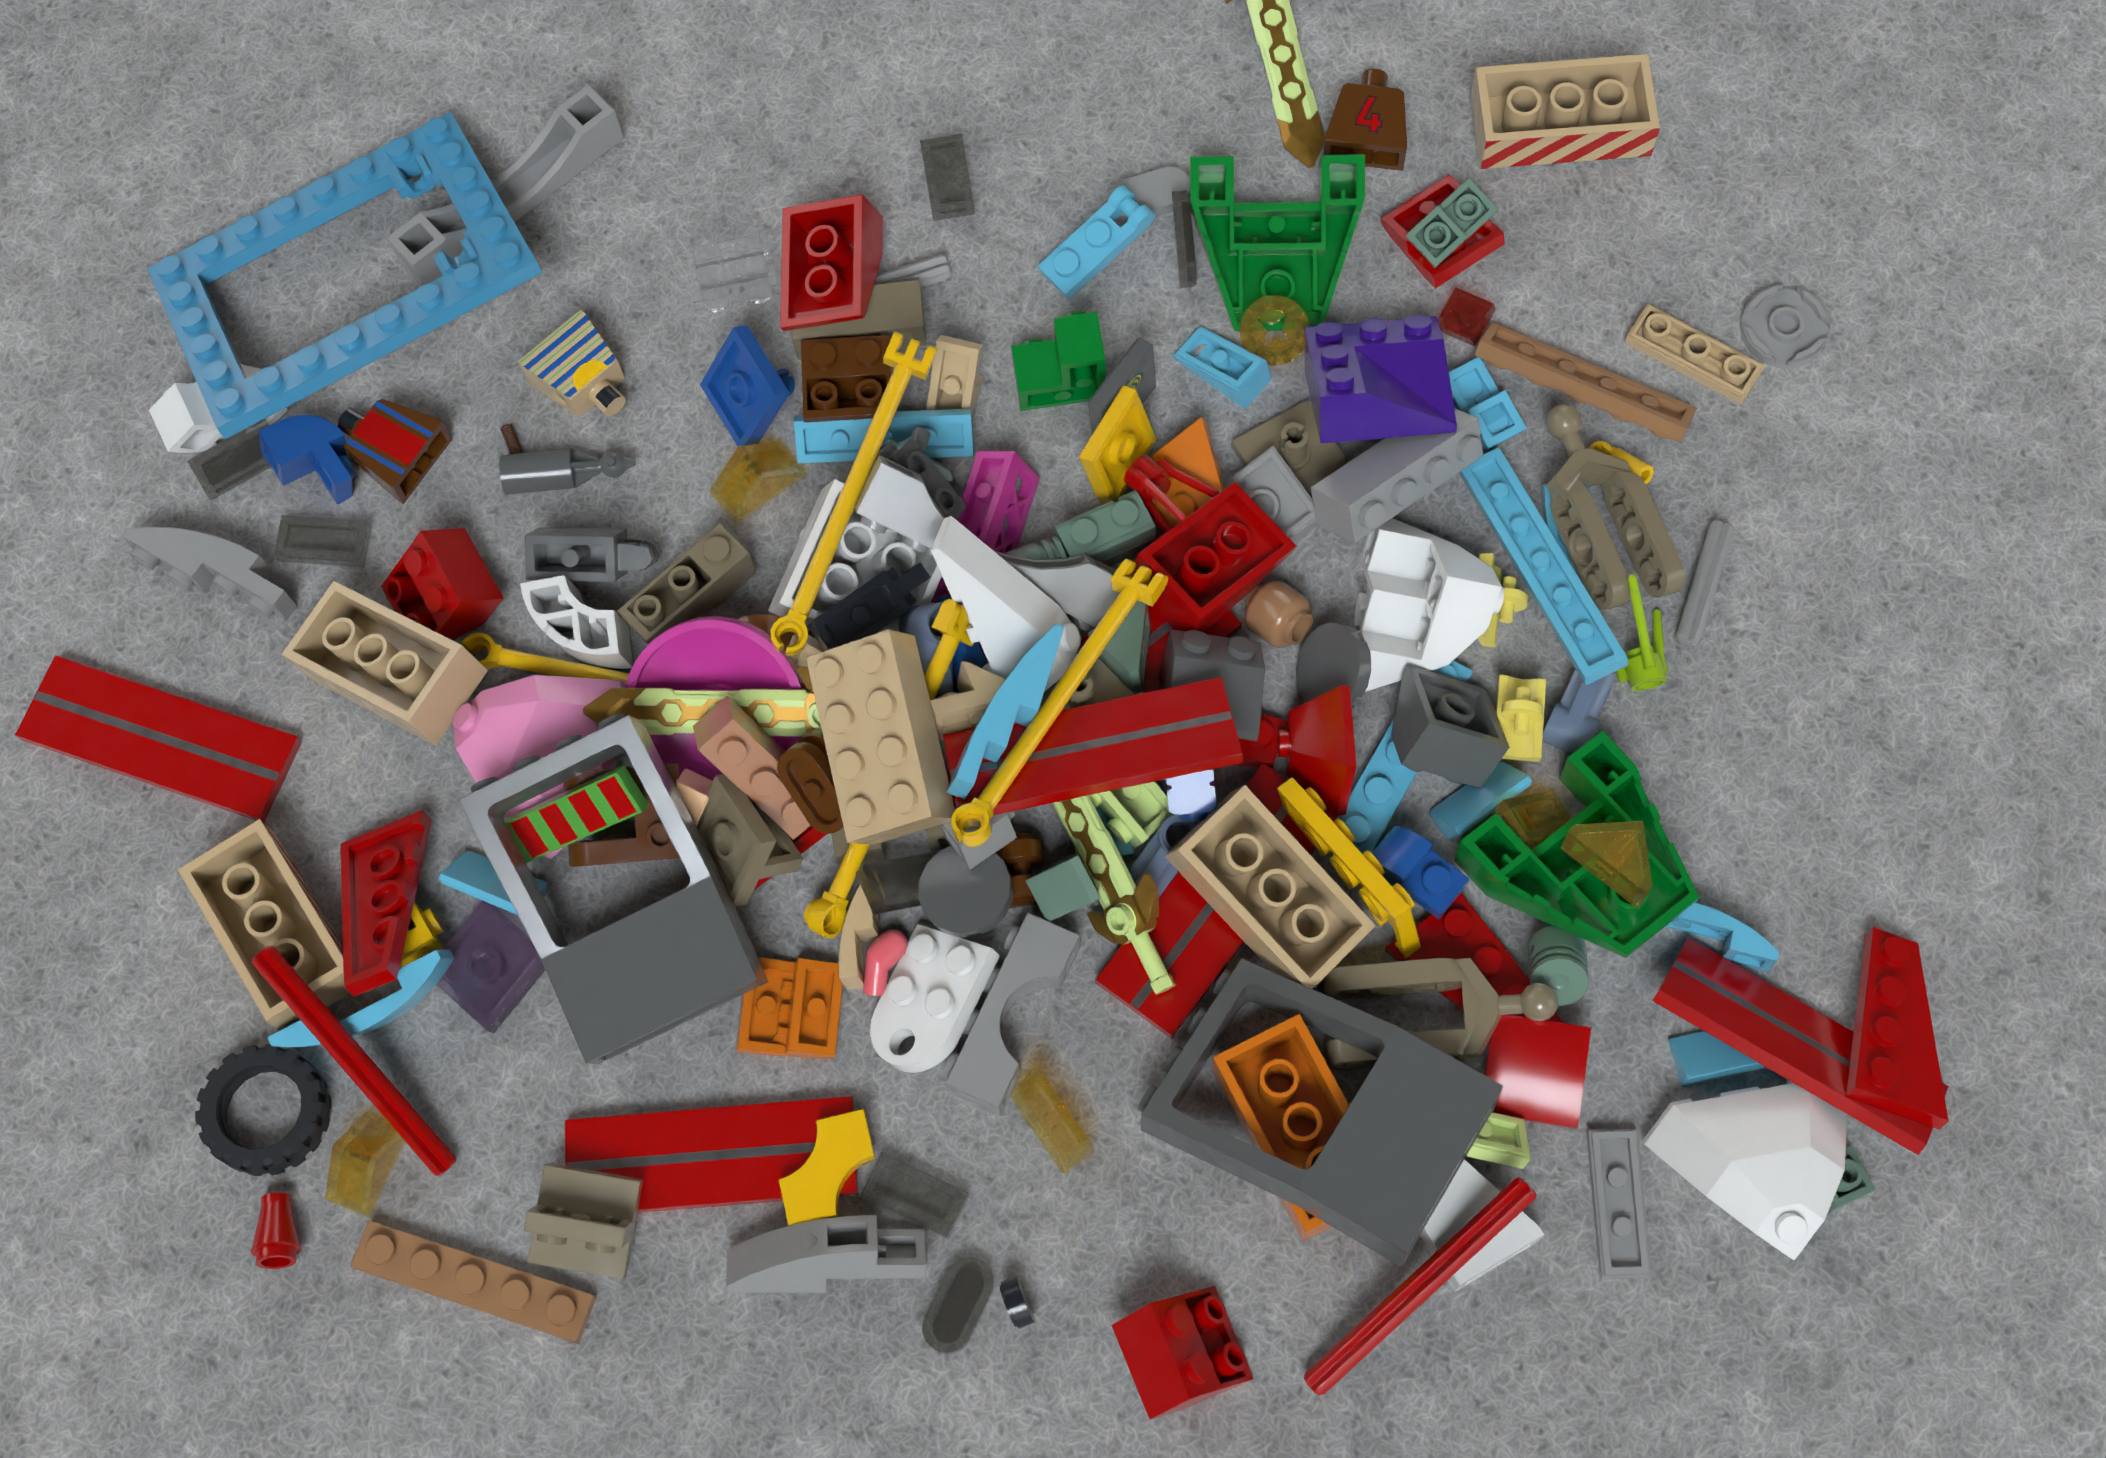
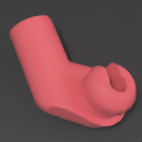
(880, 958)

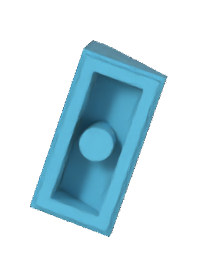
(1473, 804)
(476, 877)
(1705, 1058)

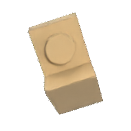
(955, 375)
(964, 710)

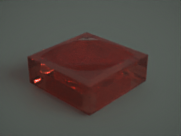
(1465, 316)

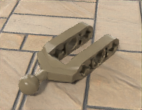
(1630, 510)
(1480, 1003)

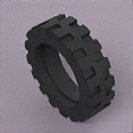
(226, 1081)

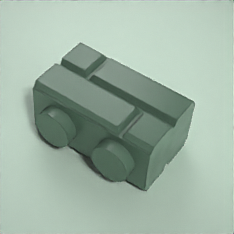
(1109, 531)

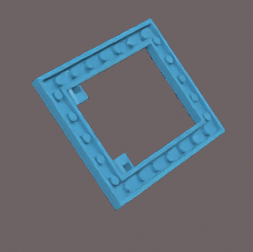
(489, 265)

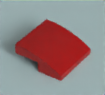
(1409, 214)
(1539, 1069)

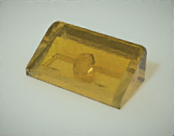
(1051, 1121)

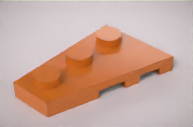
(1194, 455)

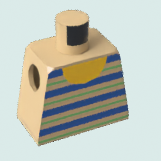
(576, 368)

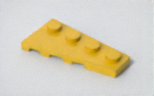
(1384, 901)

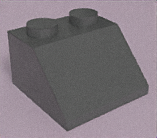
(1239, 661)
(1447, 728)

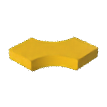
(839, 1150)

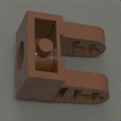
(651, 836)

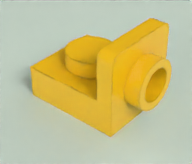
(423, 937)

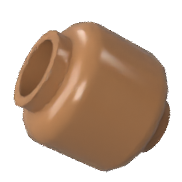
(1278, 614)

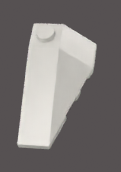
(1001, 603)

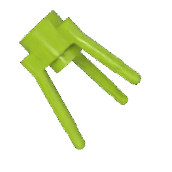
(1646, 663)

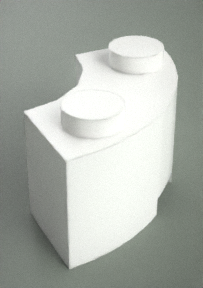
(185, 418)
(583, 632)

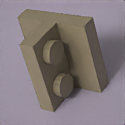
(744, 840)
(584, 1220)

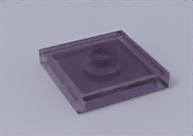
(490, 966)

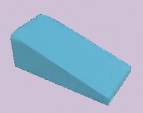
(1225, 366)

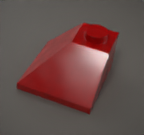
(1322, 747)

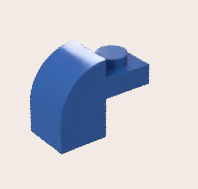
(308, 445)
(1419, 870)

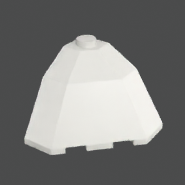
(1420, 600)
(1760, 1157)

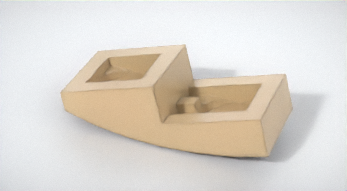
(858, 928)

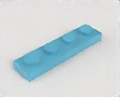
(841, 440)

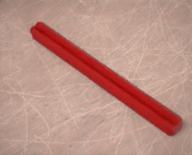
(354, 1060)
(1420, 1286)

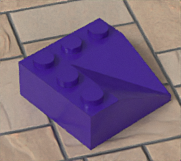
(1379, 379)

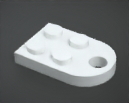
(930, 998)

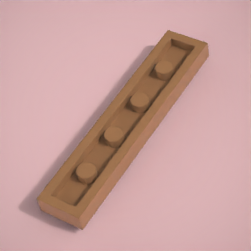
(1585, 382)
(473, 1282)

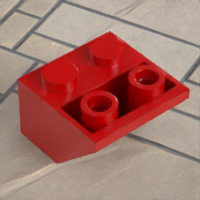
(443, 583)
(1181, 1351)

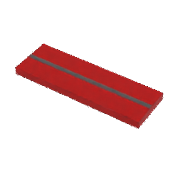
(159, 738)
(1115, 746)
(1189, 937)
(1775, 1033)
(705, 1153)

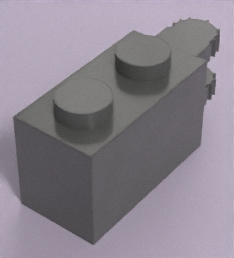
(586, 553)

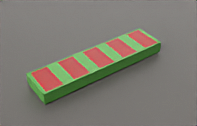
(576, 813)

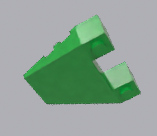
(1281, 245)
(1560, 889)

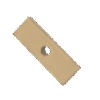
(1716, 365)

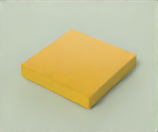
(1116, 444)

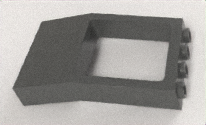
(651, 965)
(1391, 1146)

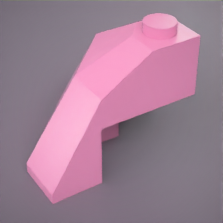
(524, 722)

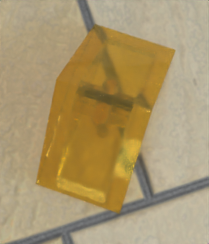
(754, 478)
(1533, 816)
(1615, 855)
(363, 1163)

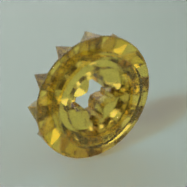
(1270, 310)

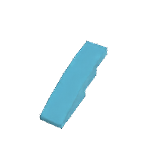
(1013, 702)

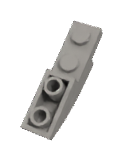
(208, 560)
(830, 1248)

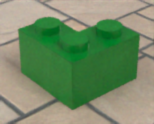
(1061, 368)

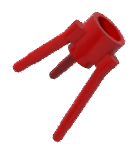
(1152, 484)

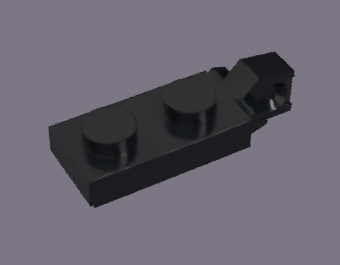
(868, 607)

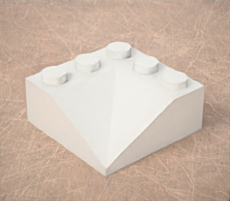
(856, 561)

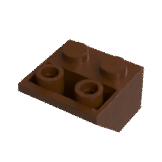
(843, 377)

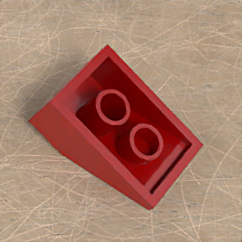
(829, 261)
(1214, 559)

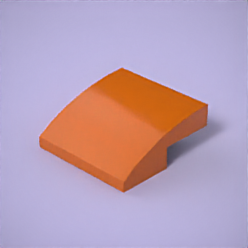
(793, 1011)

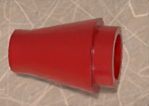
(276, 1233)

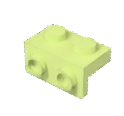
(1133, 811)

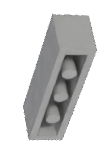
(1393, 478)

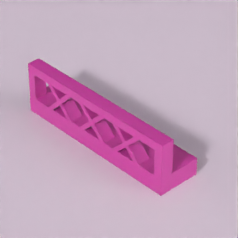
(990, 496)

